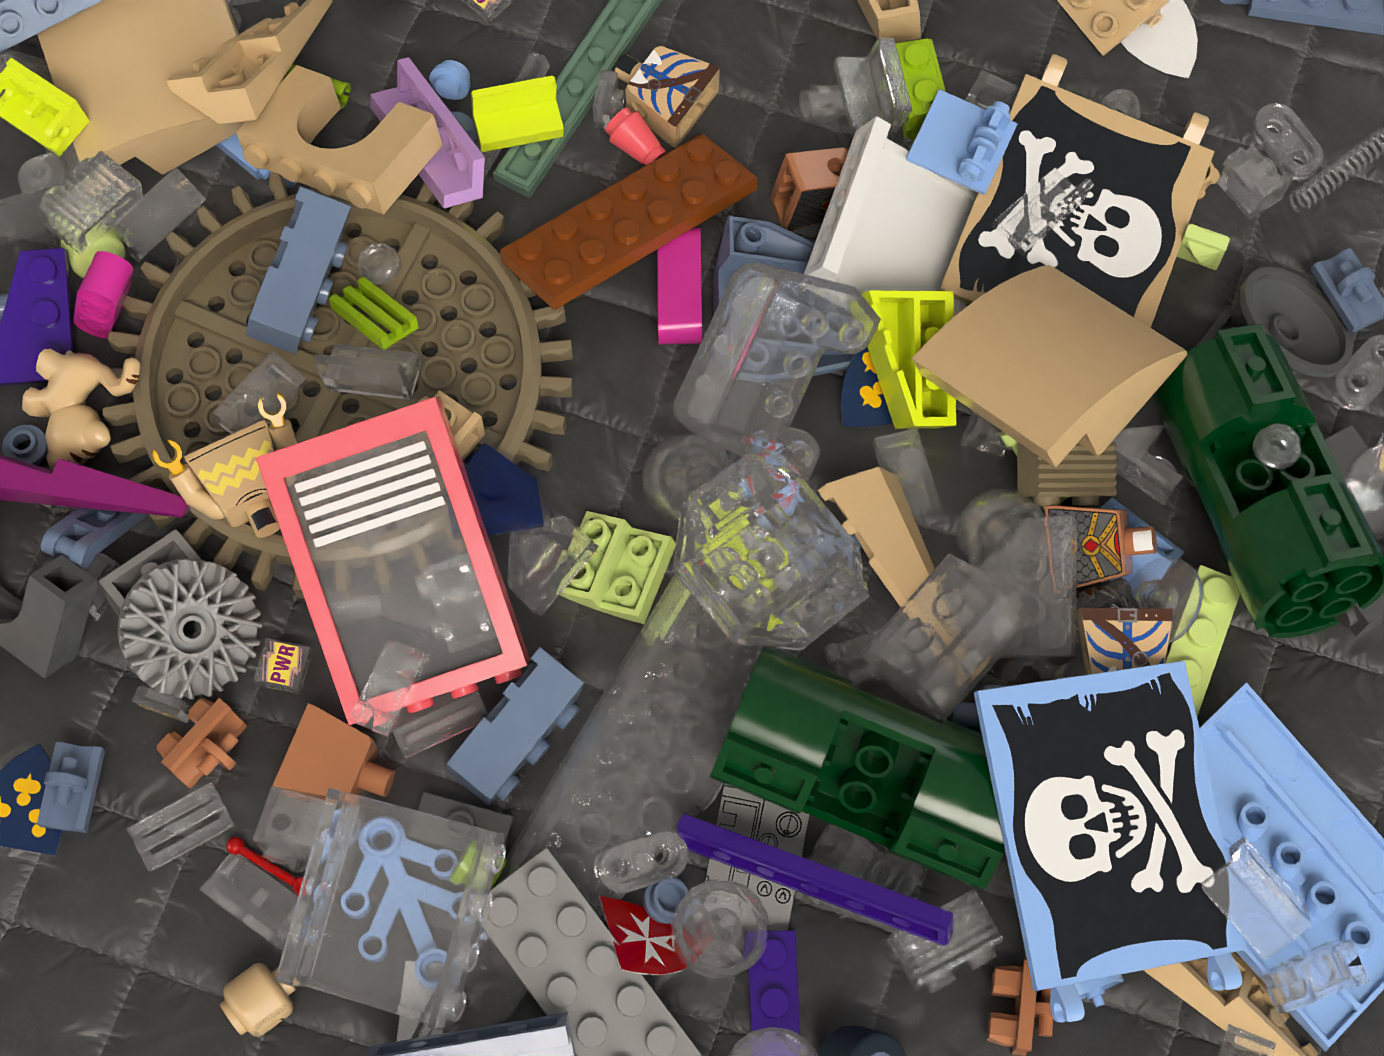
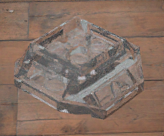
(767, 557)

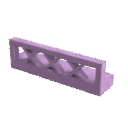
(457, 168)

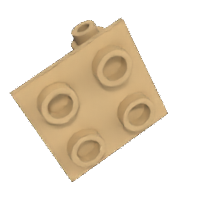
(1111, 21)

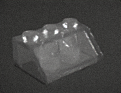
(947, 636)

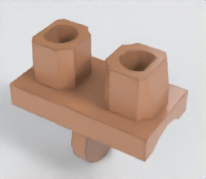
(205, 743)
(1017, 1029)

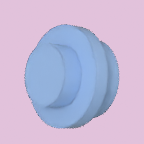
(450, 80)

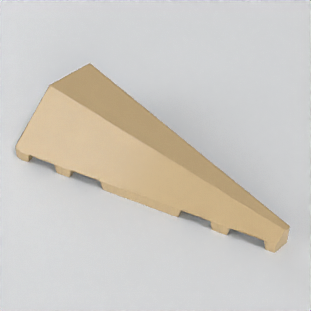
(249, 66)
(884, 527)
(1242, 1007)

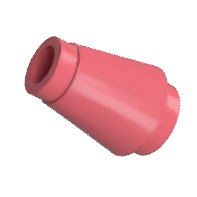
(634, 137)

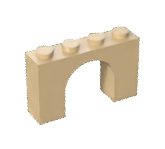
(363, 173)

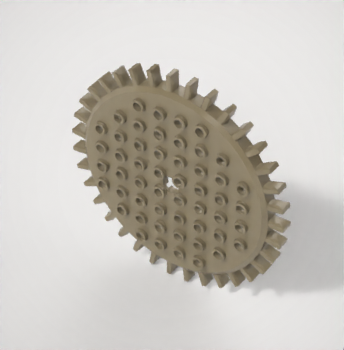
(251, 242)

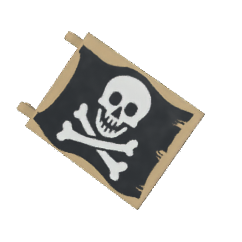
(1128, 224)

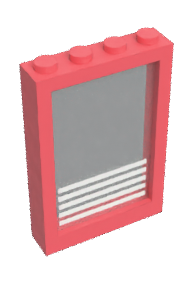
(396, 552)

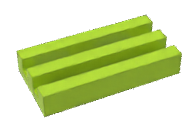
(381, 310)

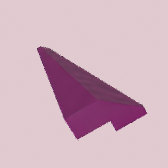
(83, 488)

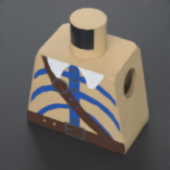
(668, 90)
(1123, 637)

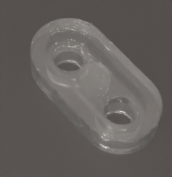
(1291, 142)
(1366, 367)
(638, 861)

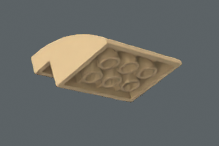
(117, 71)
(1049, 363)

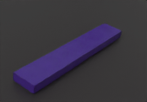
(817, 880)

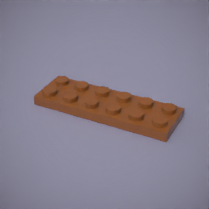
(628, 221)

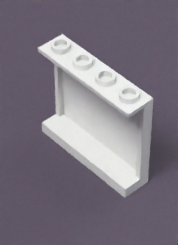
(889, 220)

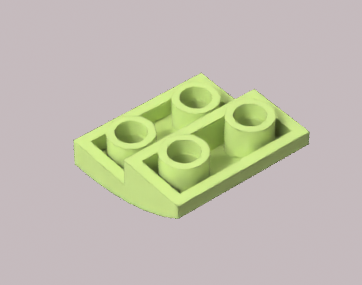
(623, 570)

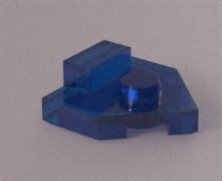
(503, 493)

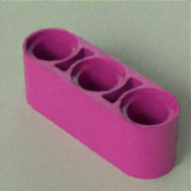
(680, 290)
(102, 294)

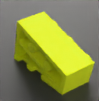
(904, 328)

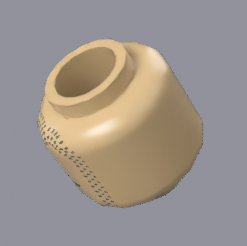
(256, 1000)

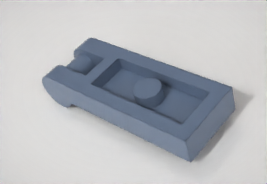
(87, 533)

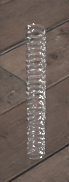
(1341, 160)

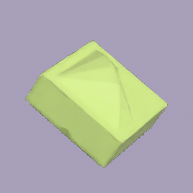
(1203, 246)

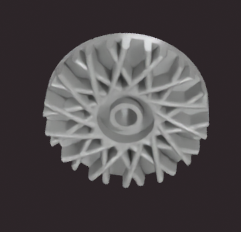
(215, 648)

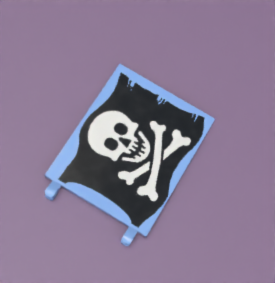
(1108, 827)

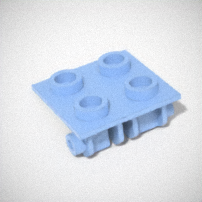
(963, 141)

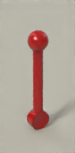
(237, 846)

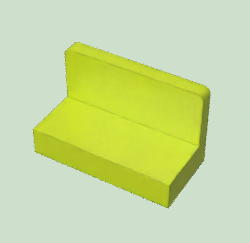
(516, 113)

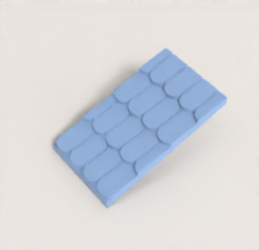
(1310, 838)

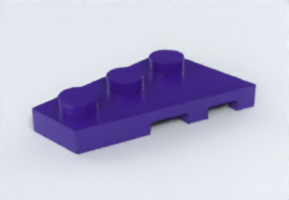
(36, 315)

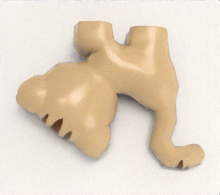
(74, 428)

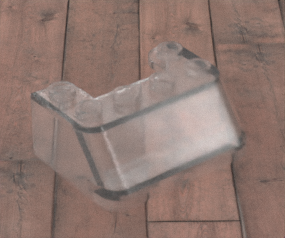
(763, 358)

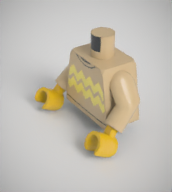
(225, 475)

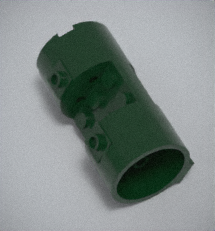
(1287, 532)
(864, 767)

